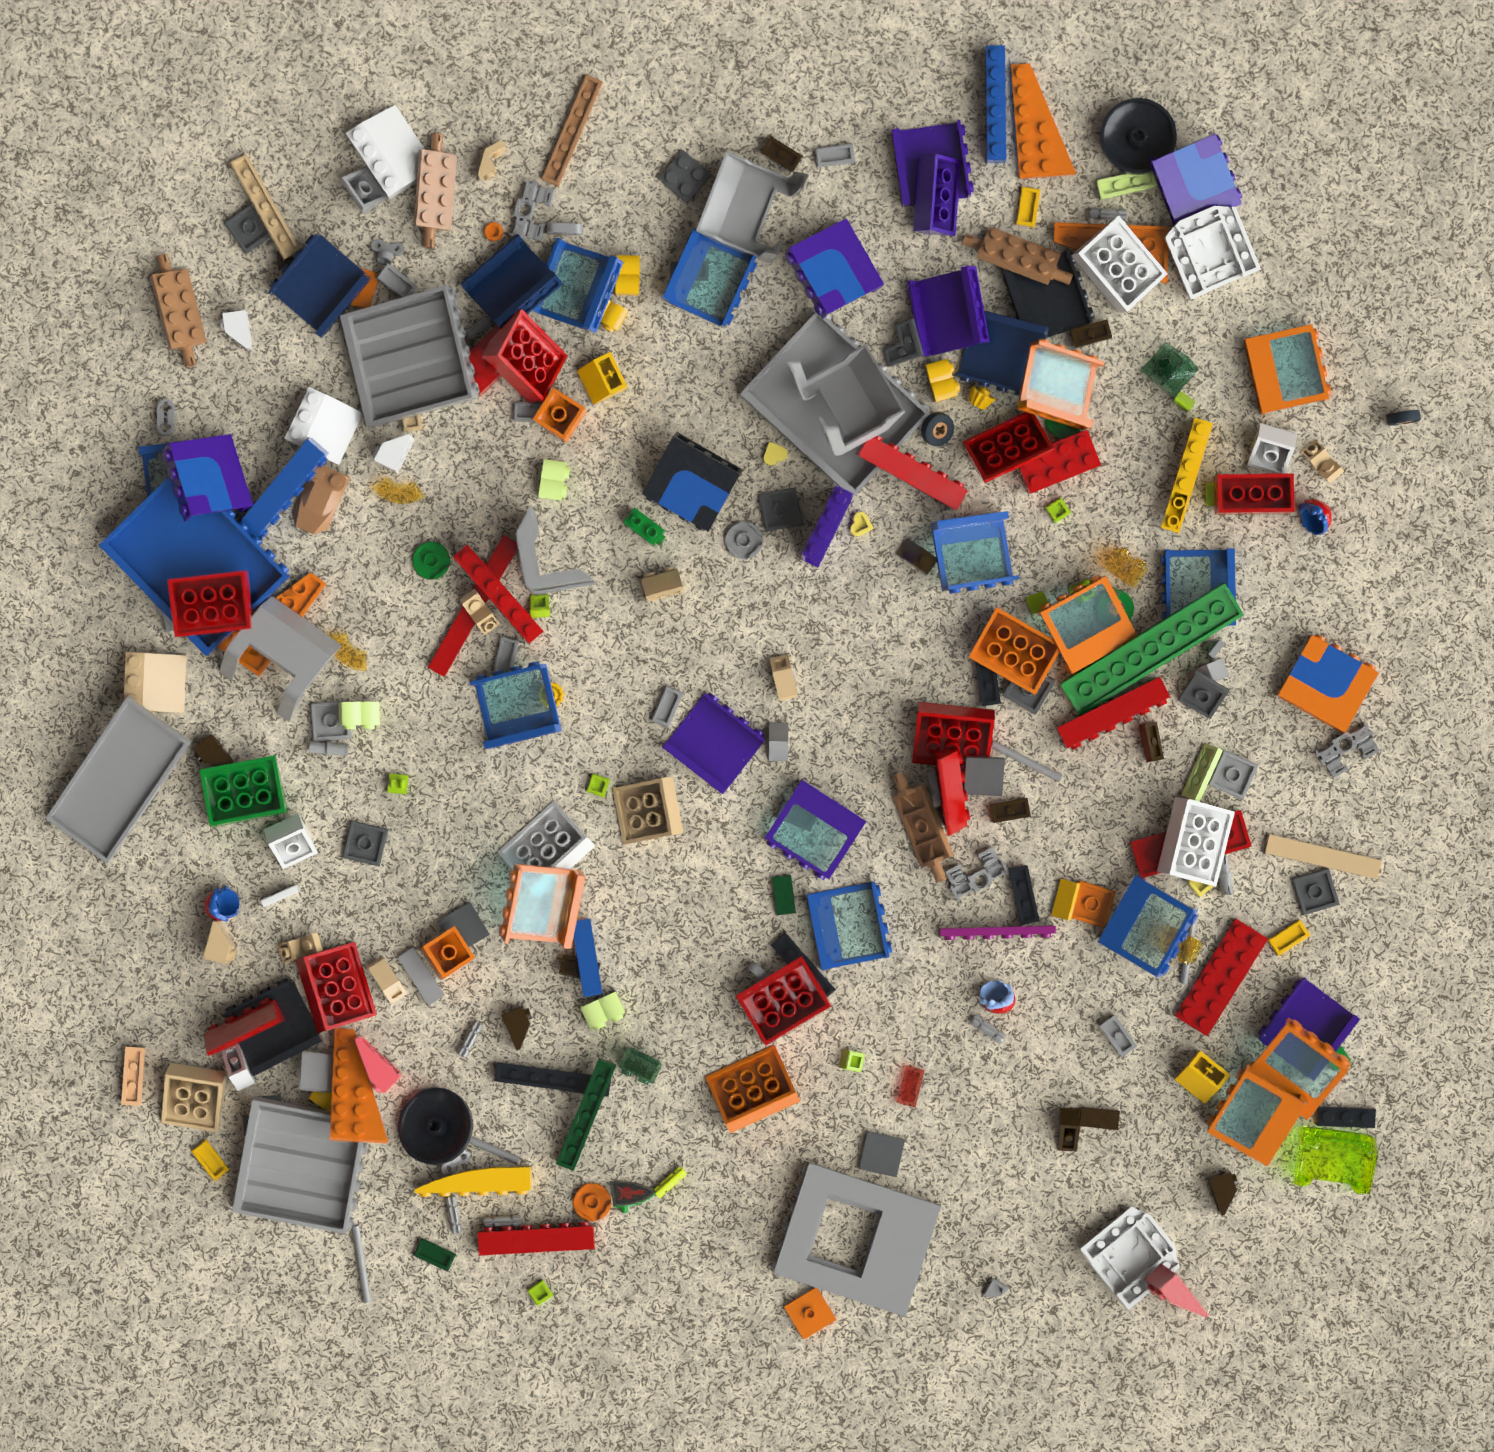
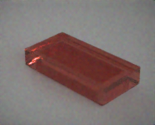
(910, 1086)

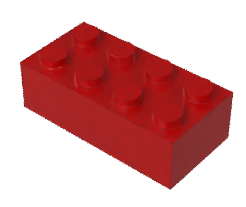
(484, 374)
(1071, 457)
(1254, 494)

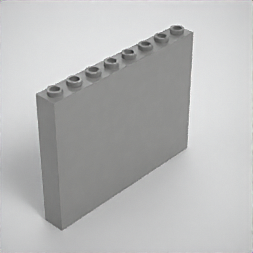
(779, 402)

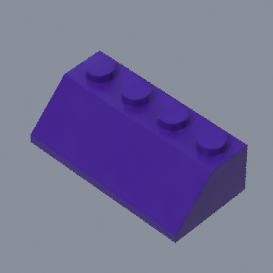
(937, 195)

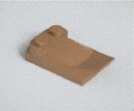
(319, 500)

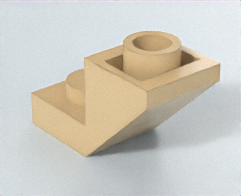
(487, 168)
(1321, 461)
(479, 612)
(783, 677)
(300, 947)
(387, 980)

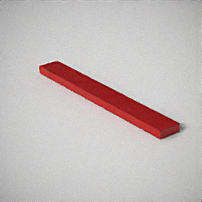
(464, 623)

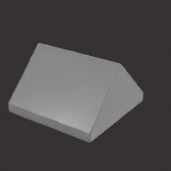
(364, 189)

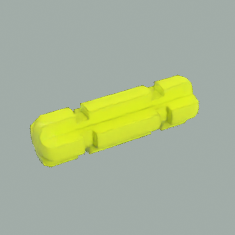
(669, 1182)

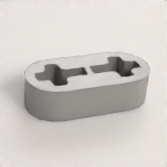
(564, 229)
(161, 417)
(757, 970)

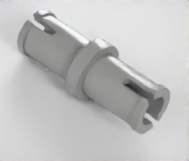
(328, 748)
(1225, 878)

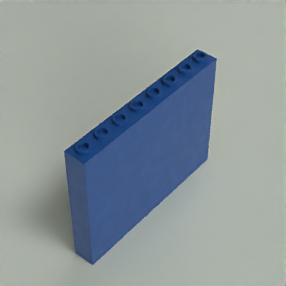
(160, 546)

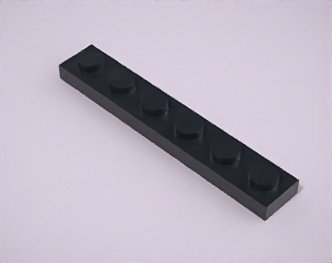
(543, 1078)

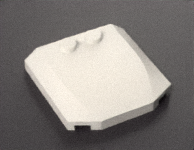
(1211, 250)
(1128, 1253)

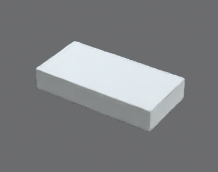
(280, 895)

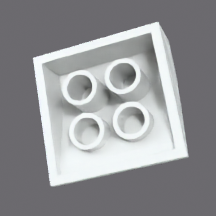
(326, 422)

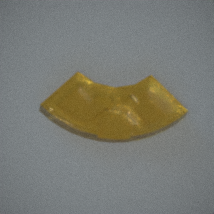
(399, 493)
(348, 654)

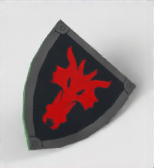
(629, 1194)

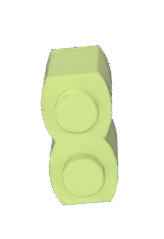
(553, 480)
(358, 714)
(602, 1010)

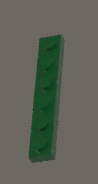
(586, 1114)

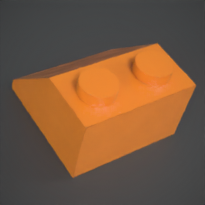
(560, 415)
(447, 953)

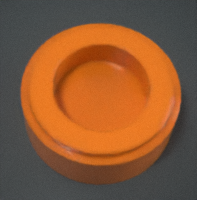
(493, 231)

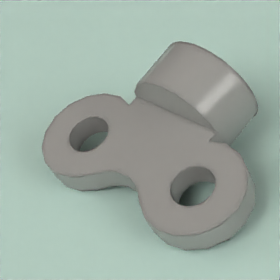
(386, 251)
(454, 1163)

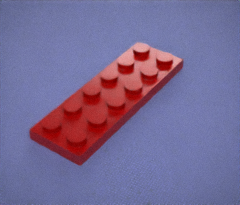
(1149, 849)
(1221, 977)

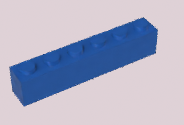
(995, 104)
(285, 487)

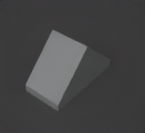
(1214, 670)
(778, 741)

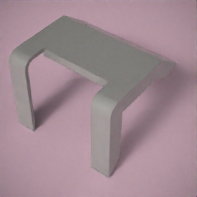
(741, 204)
(855, 395)
(533, 580)
(289, 644)

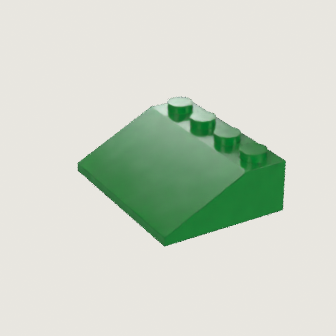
(243, 791)

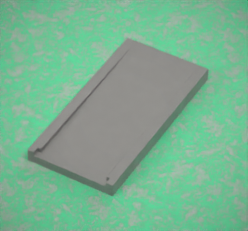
(118, 779)

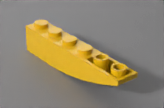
(1186, 474)
(481, 1181)

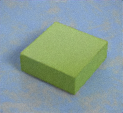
(1058, 510)
(598, 785)
(540, 1292)

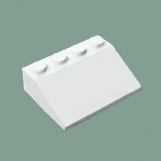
(388, 150)
(1119, 265)
(548, 841)
(1195, 841)

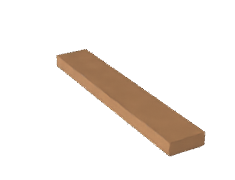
(572, 130)

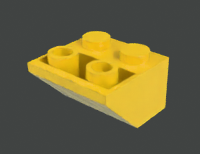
(602, 378)
(1202, 1076)

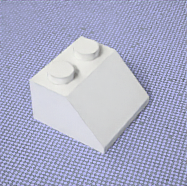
(1272, 449)
(393, 452)
(290, 841)

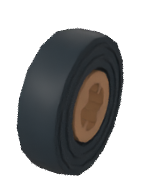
(1403, 417)
(929, 427)

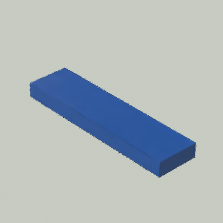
(587, 958)

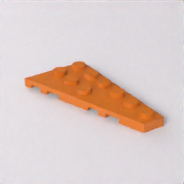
(1037, 137)
(1152, 237)
(297, 598)
(353, 1103)

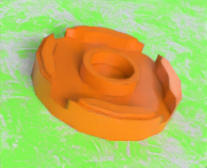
(593, 1195)

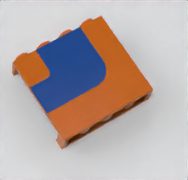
(1328, 683)

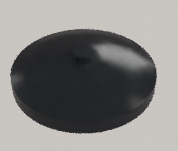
(1135, 133)
(435, 1126)

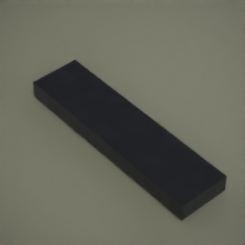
(790, 952)

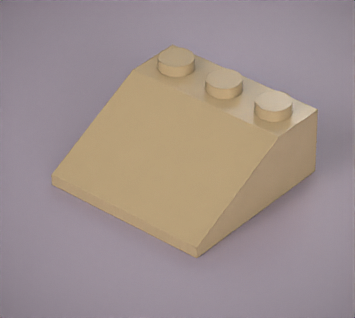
(156, 681)
(647, 810)
(193, 1097)

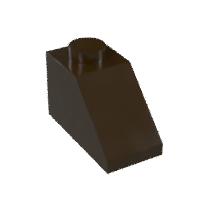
(917, 556)
(212, 752)
(518, 1024)
(1068, 1129)
(1223, 1190)

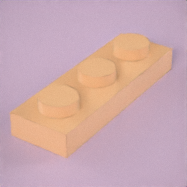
(133, 1076)

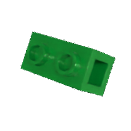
(645, 527)

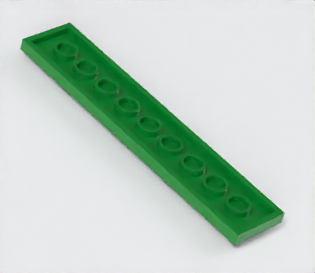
(1152, 648)

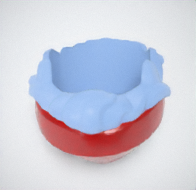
(997, 997)

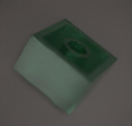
(1170, 369)
(640, 1065)

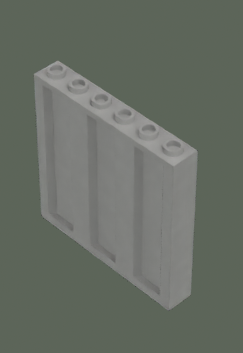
(409, 356)
(294, 1169)

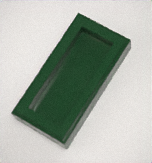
(784, 895)
(434, 1254)

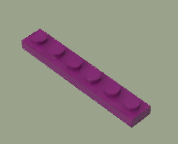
(989, 932)

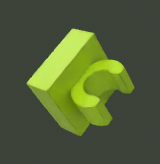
(397, 784)

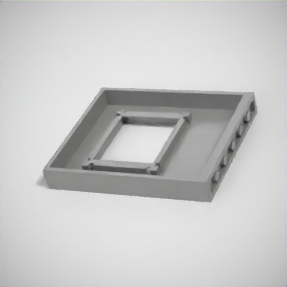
(893, 1252)

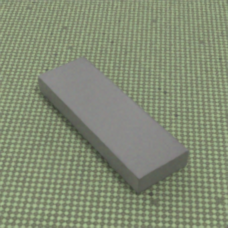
(421, 976)

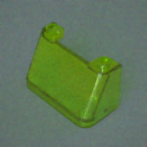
(1335, 1158)

